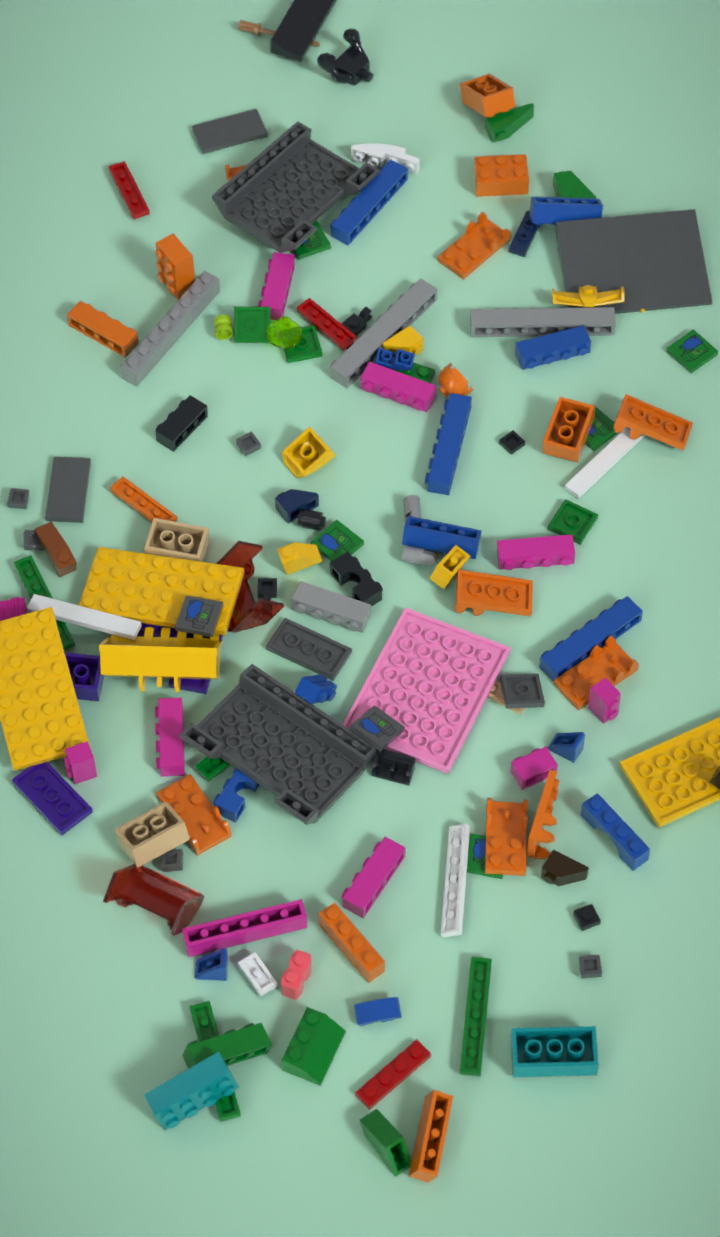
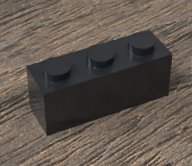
(181, 423)

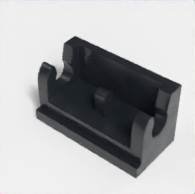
(393, 767)

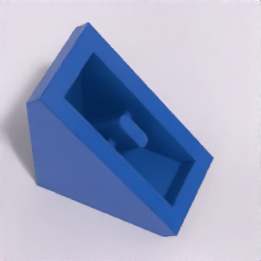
(568, 745)
(213, 966)

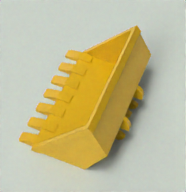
(161, 657)

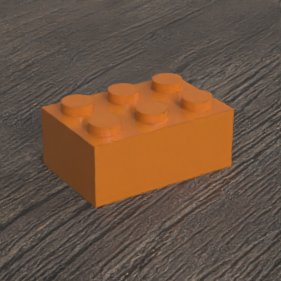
(487, 95)
(501, 175)
(174, 265)
(568, 429)

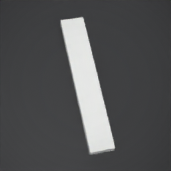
(602, 463)
(87, 617)
(455, 880)

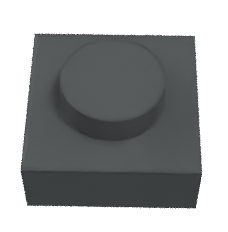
(248, 443)
(18, 498)
(31, 541)
(172, 861)
(590, 966)

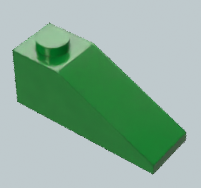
(507, 123)

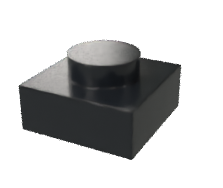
(586, 917)

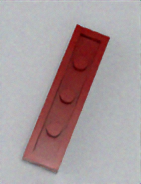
(129, 190)
(326, 324)
(393, 1074)

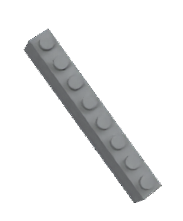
(395, 319)
(540, 321)
(170, 328)

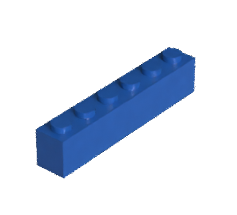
(369, 202)
(449, 444)
(578, 646)

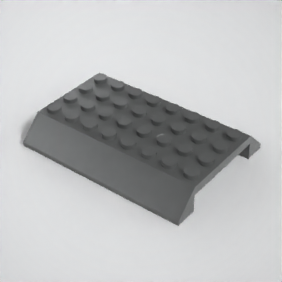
(289, 189)
(282, 745)

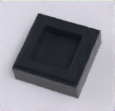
(512, 442)

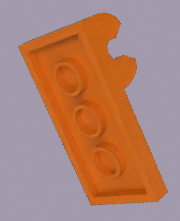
(474, 246)
(652, 422)
(493, 593)
(603, 662)
(200, 817)
(542, 818)
(506, 837)

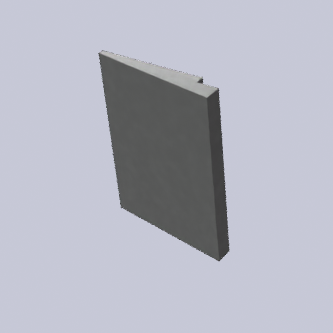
(648, 254)

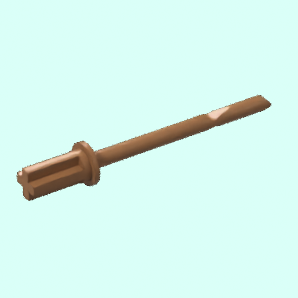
(256, 29)

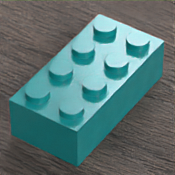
(554, 1051)
(191, 1091)

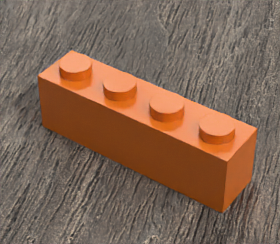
(102, 328)
(351, 942)
(431, 1136)

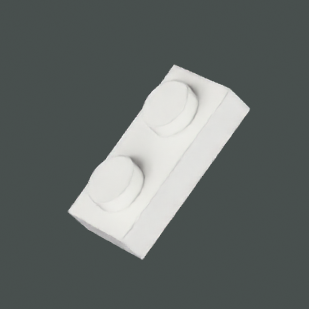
(257, 974)

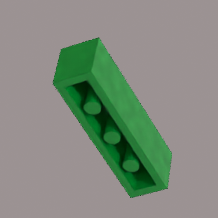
(232, 1045)

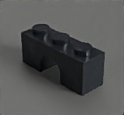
(347, 569)

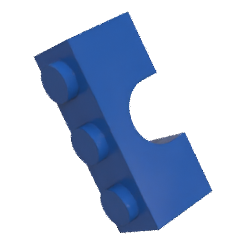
(229, 802)

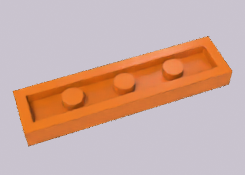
(140, 501)

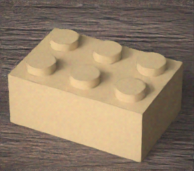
(177, 540)
(152, 834)

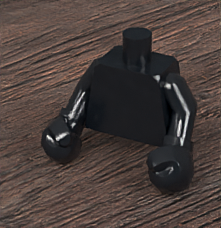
(351, 65)

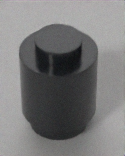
(311, 519)

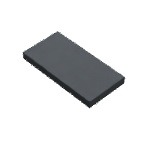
(229, 131)
(68, 489)
(309, 649)

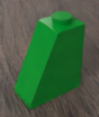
(570, 186)
(386, 1141)

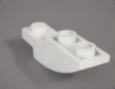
(381, 154)

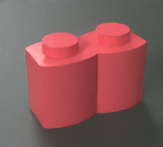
(297, 973)

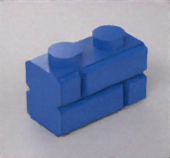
(316, 689)

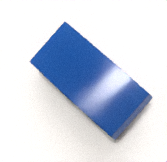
(395, 361)
(378, 1010)

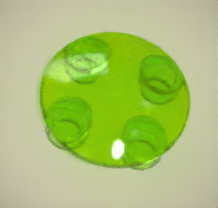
(284, 333)

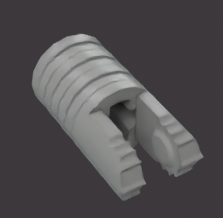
(412, 506)
(418, 556)

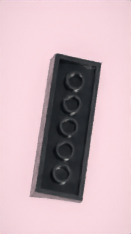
(300, 28)

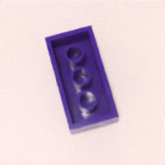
(85, 675)

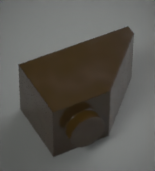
(563, 870)

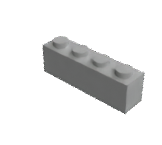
(331, 607)

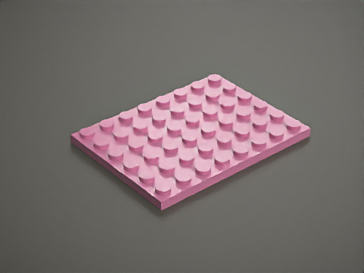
(433, 685)

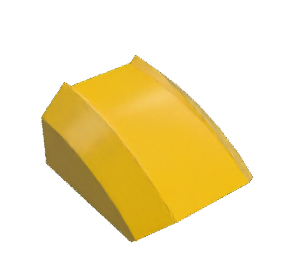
(306, 454)

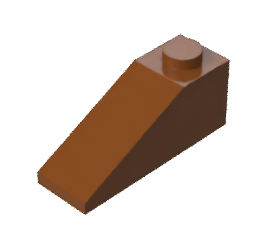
(56, 549)

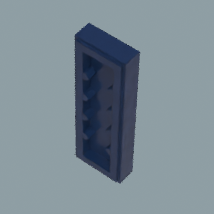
(523, 236)

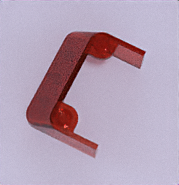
(246, 612)
(156, 894)

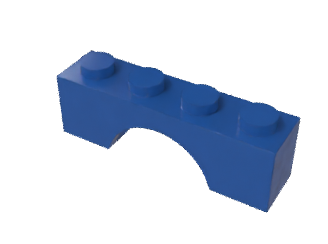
(628, 843)

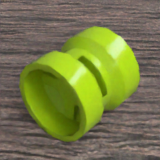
(223, 327)

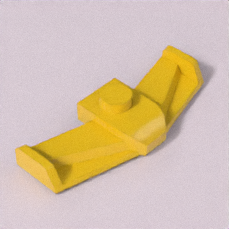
(588, 297)

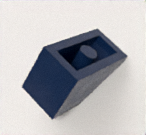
(292, 501)

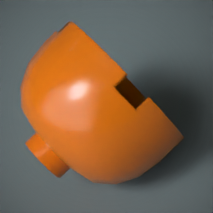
(453, 382)

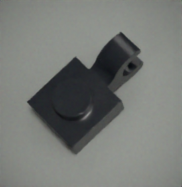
(357, 324)
(267, 588)

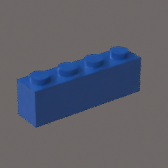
(563, 209)
(553, 347)
(440, 536)

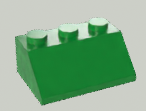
(313, 1046)

